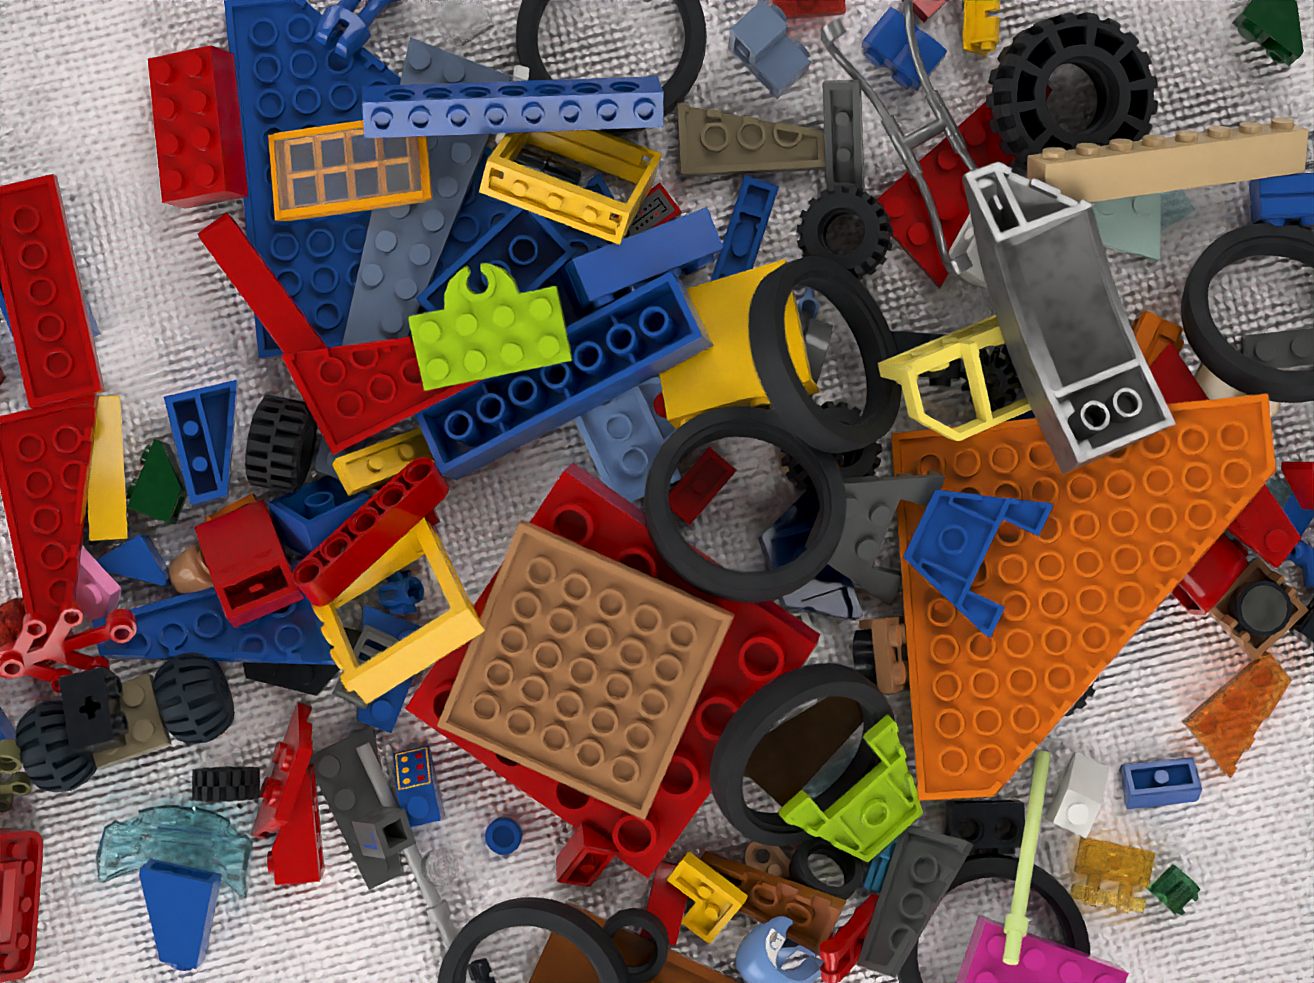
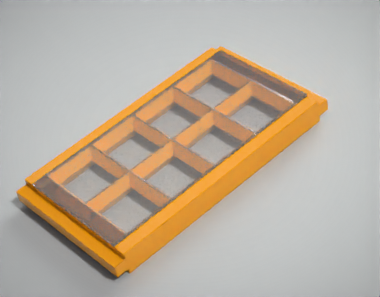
(342, 172)

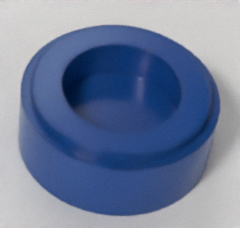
(503, 835)

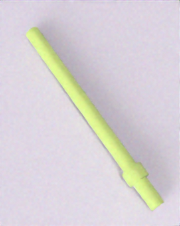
(1016, 922)

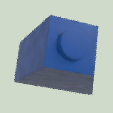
(180, 910)

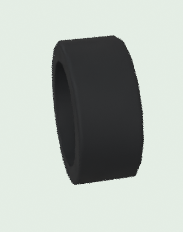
(850, 866)
(656, 928)

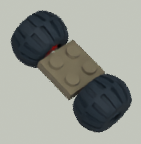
(184, 697)

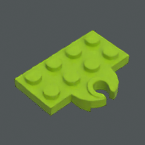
(489, 331)

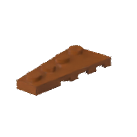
(771, 896)

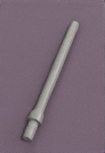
(437, 908)

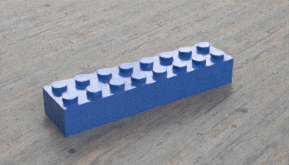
(610, 355)

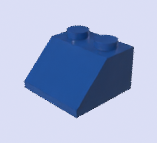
(313, 513)

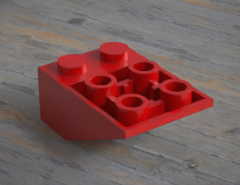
(247, 563)

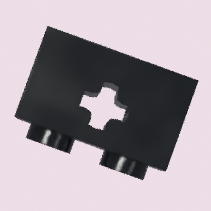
(80, 697)

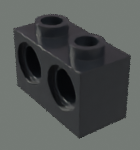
(986, 815)

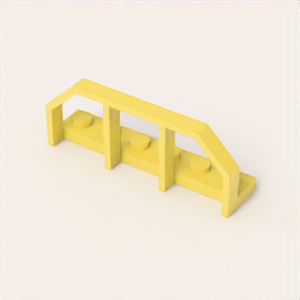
(935, 357)

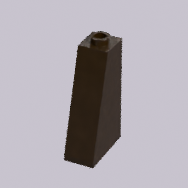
(802, 745)

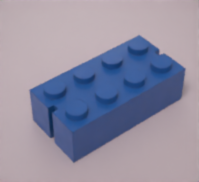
(620, 269)

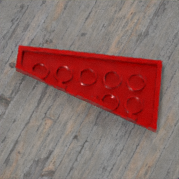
(944, 179)
(362, 388)
(45, 498)

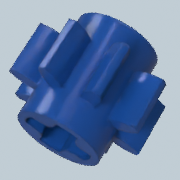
(401, 593)

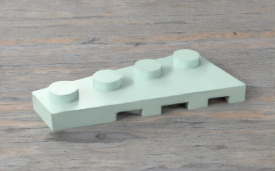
(1131, 224)

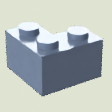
(766, 51)

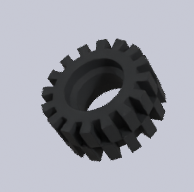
(226, 784)

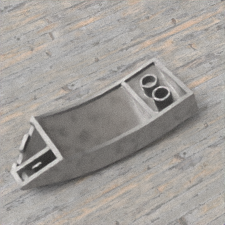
(1062, 317)

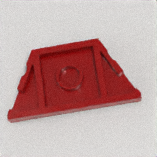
(290, 766)

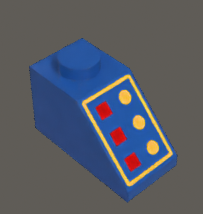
(418, 786)

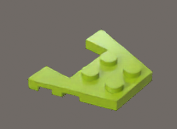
(873, 809)

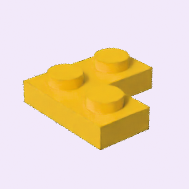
(713, 895)

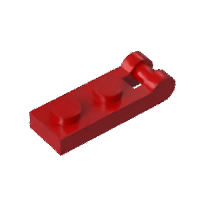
(845, 948)

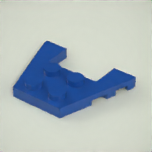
(955, 540)

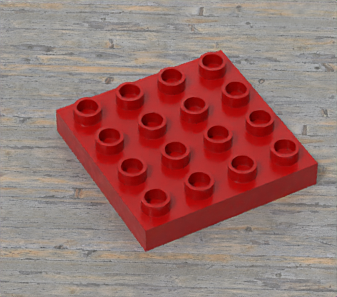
(755, 650)

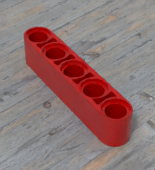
(259, 286)
(370, 531)

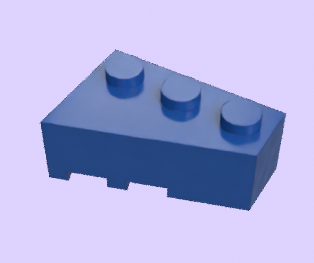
(204, 439)

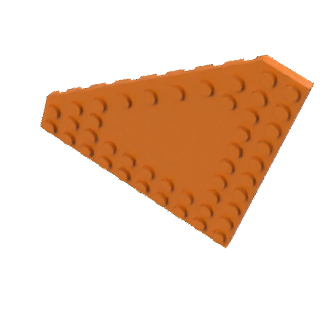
(1075, 592)

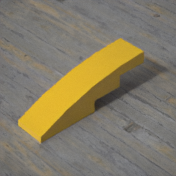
(107, 479)

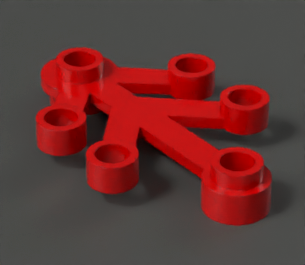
(62, 648)

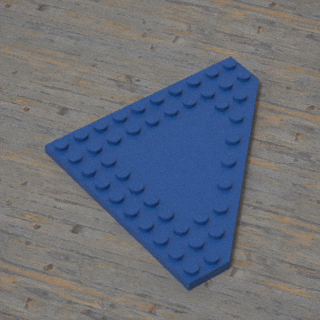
(300, 84)

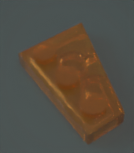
(1235, 711)

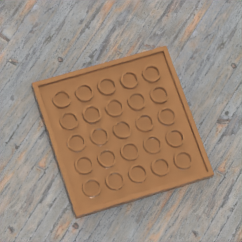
(584, 669)

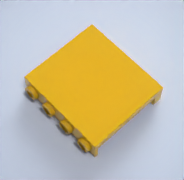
(726, 371)

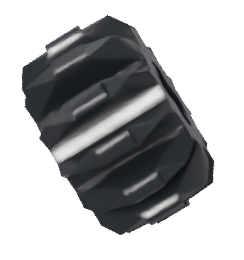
(1005, 377)

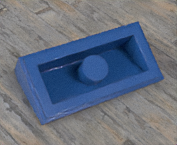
(1160, 783)

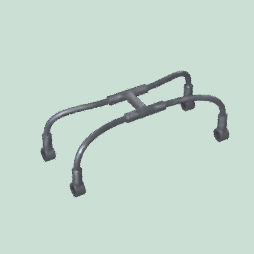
(905, 144)

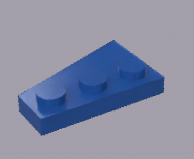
(385, 708)

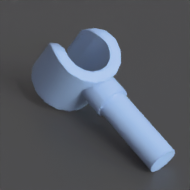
(808, 303)

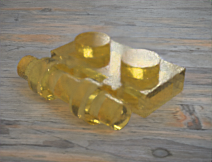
(1115, 863)

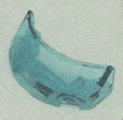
(180, 837)

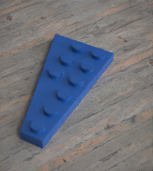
(199, 625)

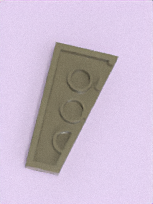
(744, 145)

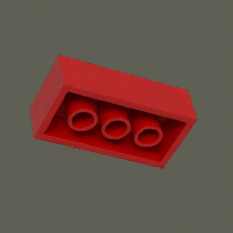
(197, 127)

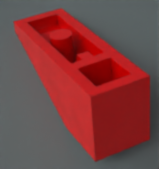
(298, 845)

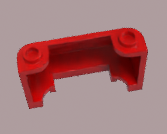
(19, 900)

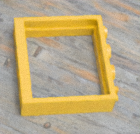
(564, 200)
(421, 646)

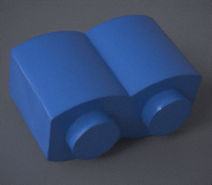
(889, 47)

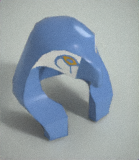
(766, 949)

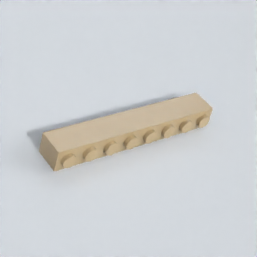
(1173, 162)

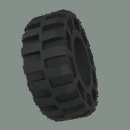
(1099, 49)

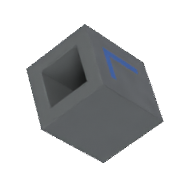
(383, 832)

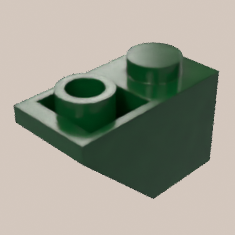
(1274, 27)
(160, 486)

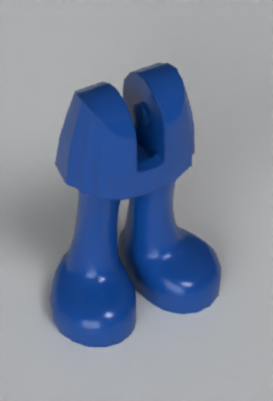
(356, 26)

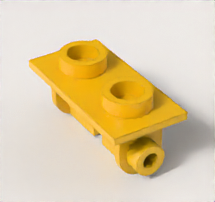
(979, 30)

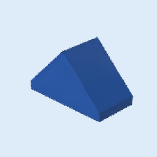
(137, 560)

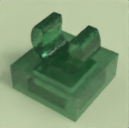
(1174, 890)

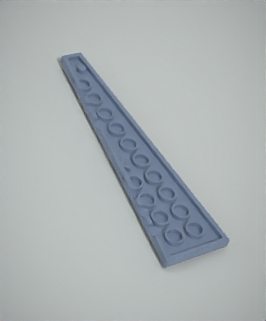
(409, 239)

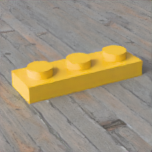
(380, 461)

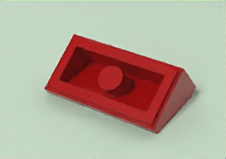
(584, 857)

